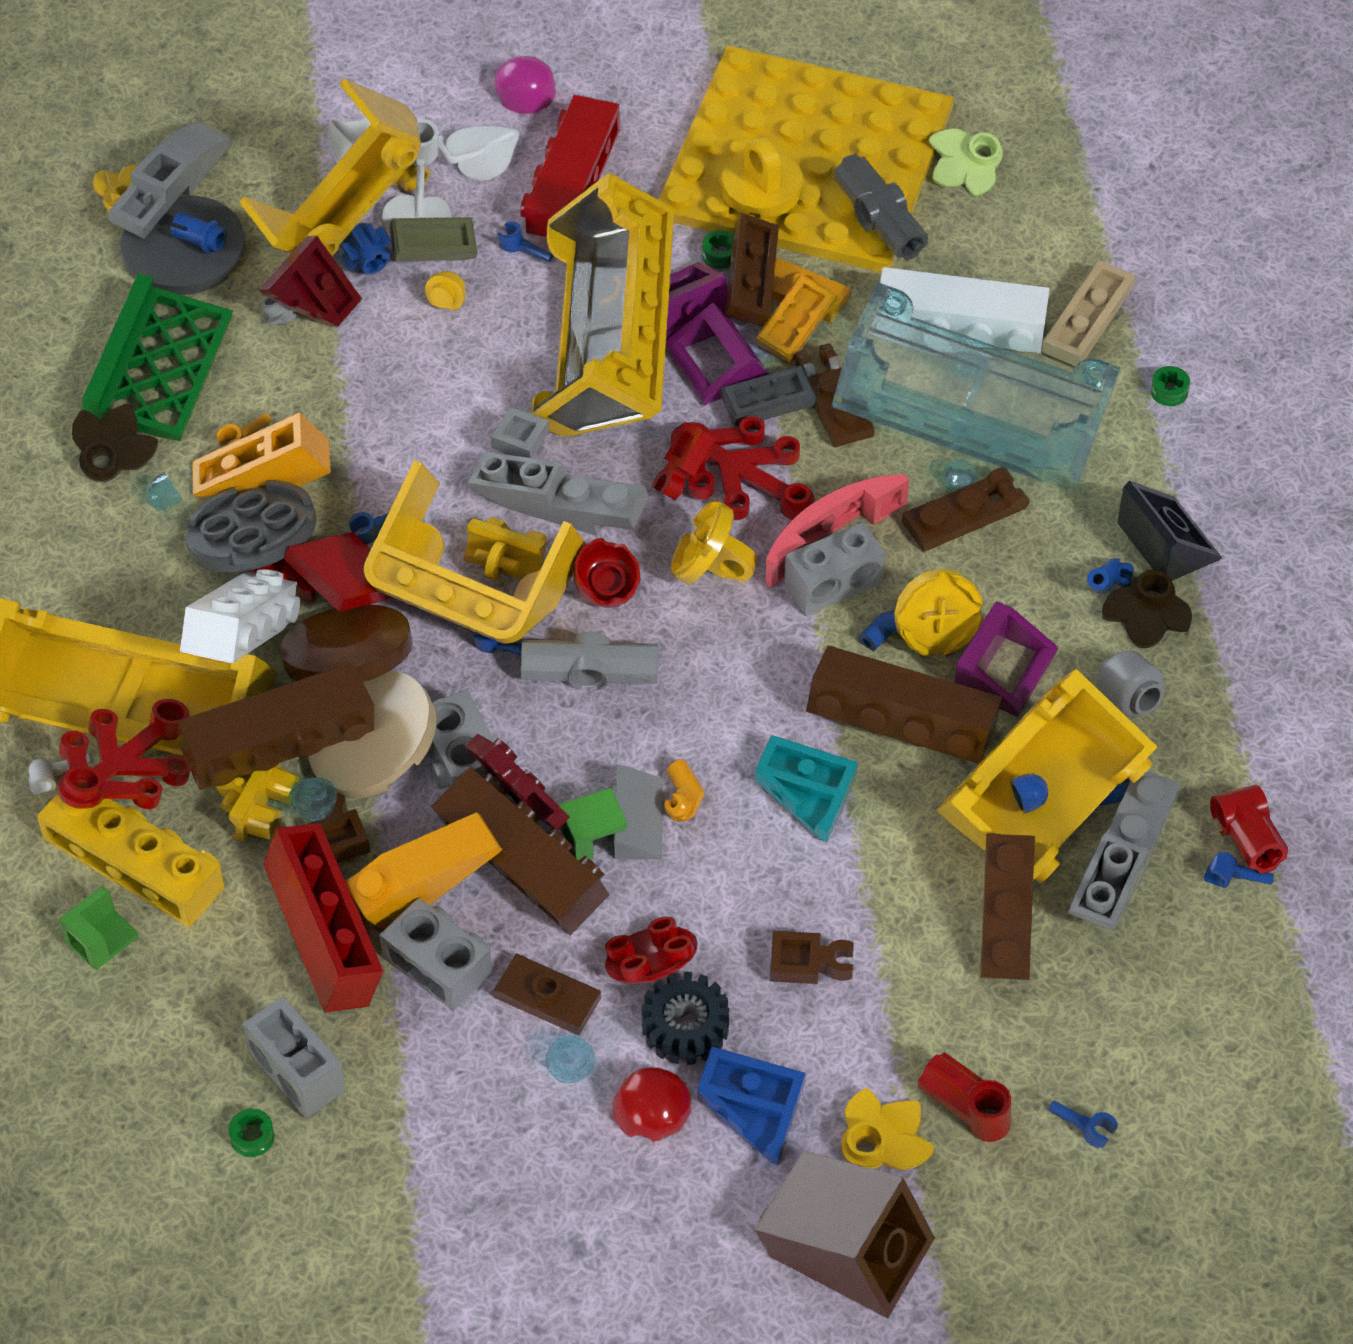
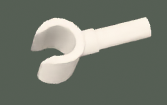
(43, 773)

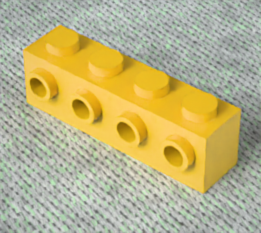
(136, 855)

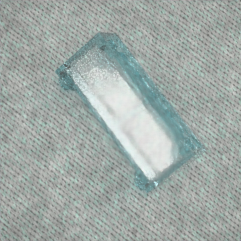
(972, 393)

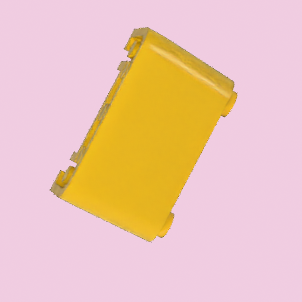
(1076, 746)

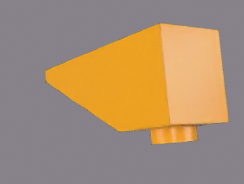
(281, 452)
(422, 869)

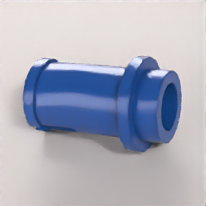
(207, 235)

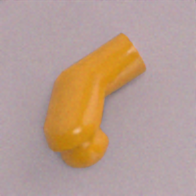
(688, 793)

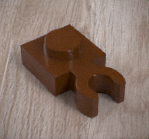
(344, 832)
(800, 958)

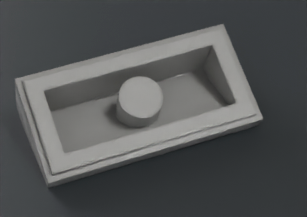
(641, 804)

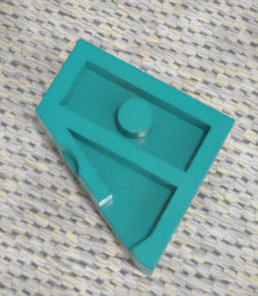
(806, 782)

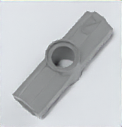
(589, 661)

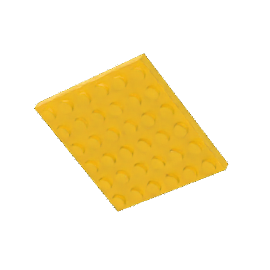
(816, 121)

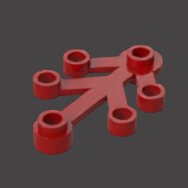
(742, 465)
(88, 786)

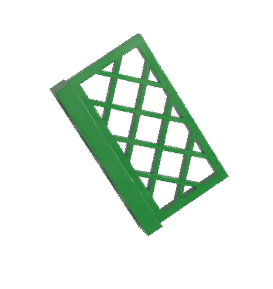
(125, 342)

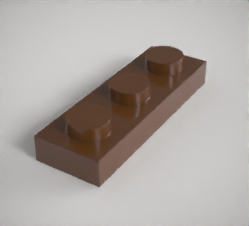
(752, 270)
(1007, 906)

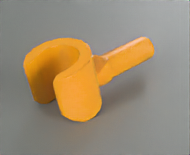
(232, 431)

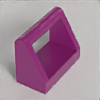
(691, 292)
(705, 325)
(1000, 624)

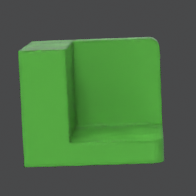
(591, 819)
(97, 929)

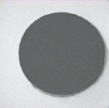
(177, 263)
(250, 527)

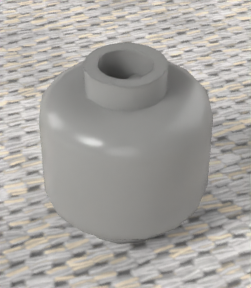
(1131, 683)

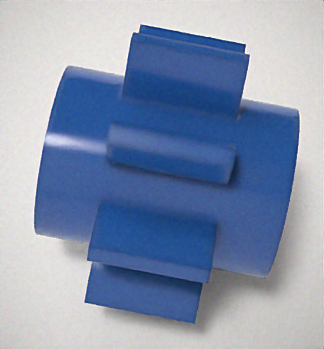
(366, 248)

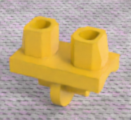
(504, 550)
(248, 797)

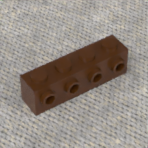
(903, 704)
(276, 726)
(530, 858)

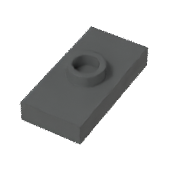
(769, 395)

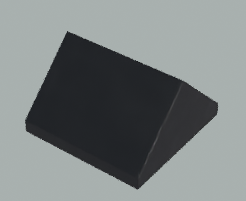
(1163, 531)

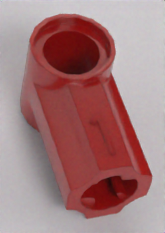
(1247, 820)
(966, 1095)

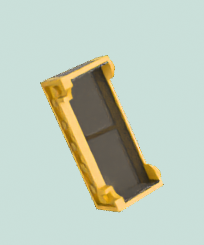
(612, 308)

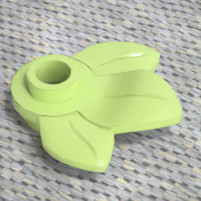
(962, 164)

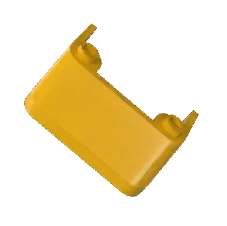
(353, 183)
(407, 568)

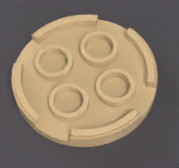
(400, 738)

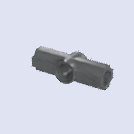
(880, 207)

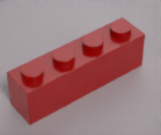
(571, 159)
(322, 918)

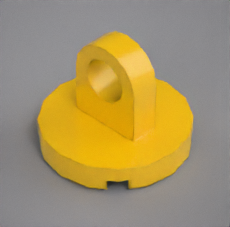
(761, 180)
(712, 548)
(938, 612)

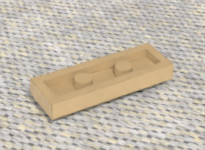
(1088, 313)

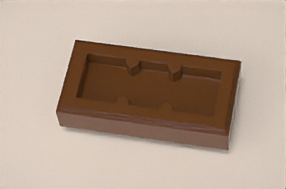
(547, 994)

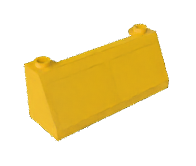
(68, 668)

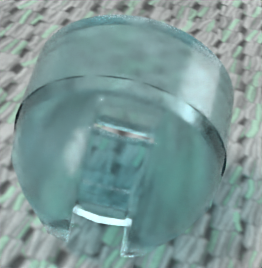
(958, 474)
(162, 493)

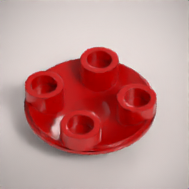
(650, 952)

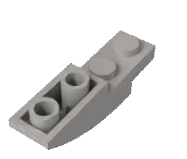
(165, 174)
(548, 493)
(1125, 851)

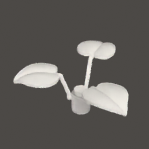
(478, 150)

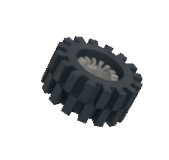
(676, 1000)

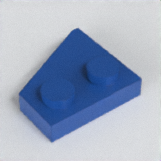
(752, 1098)

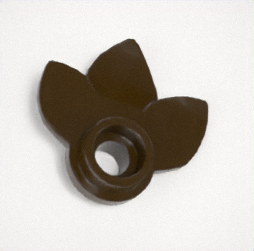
(111, 437)
(1148, 614)

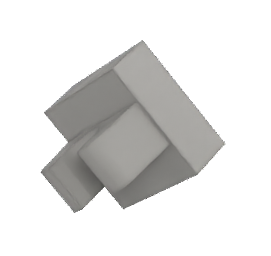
(519, 433)

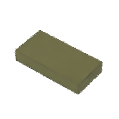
(433, 239)

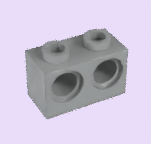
(834, 568)
(448, 747)
(429, 960)
(294, 1057)

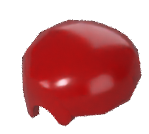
(606, 573)
(652, 1104)

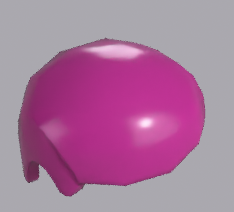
(525, 84)

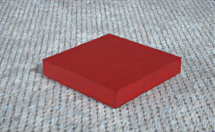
(336, 570)

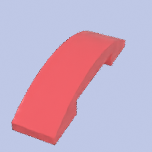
(871, 497)

